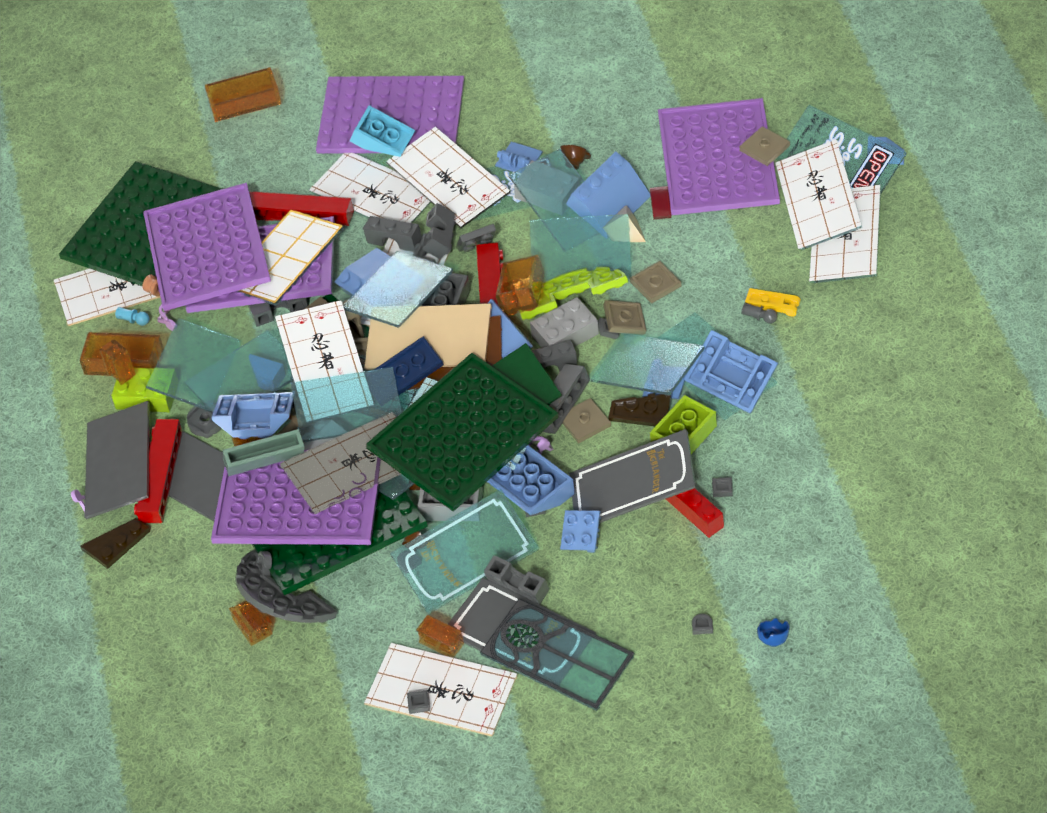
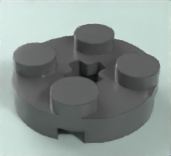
(200, 427)

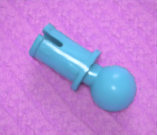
(141, 318)

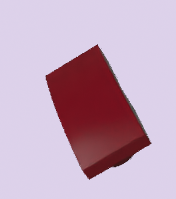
(660, 202)

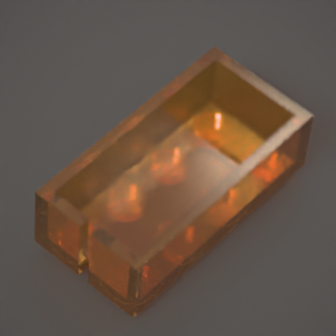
(242, 94)
(520, 285)
(142, 348)

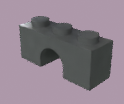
(379, 229)
(438, 239)
(262, 312)
(557, 355)
(505, 575)

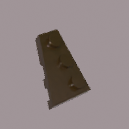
(640, 411)
(115, 543)

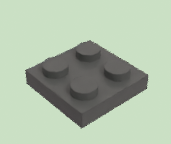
(480, 236)

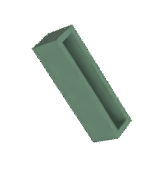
(262, 452)

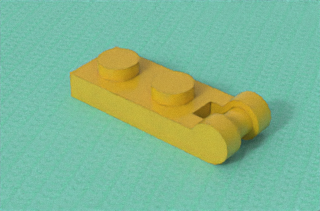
(773, 301)

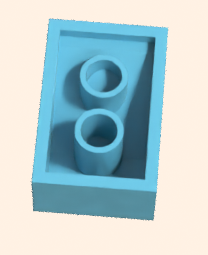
(381, 133)

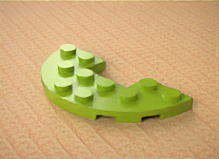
(575, 282)

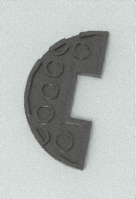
(266, 596)

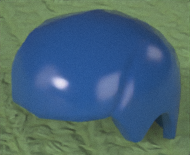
(773, 632)

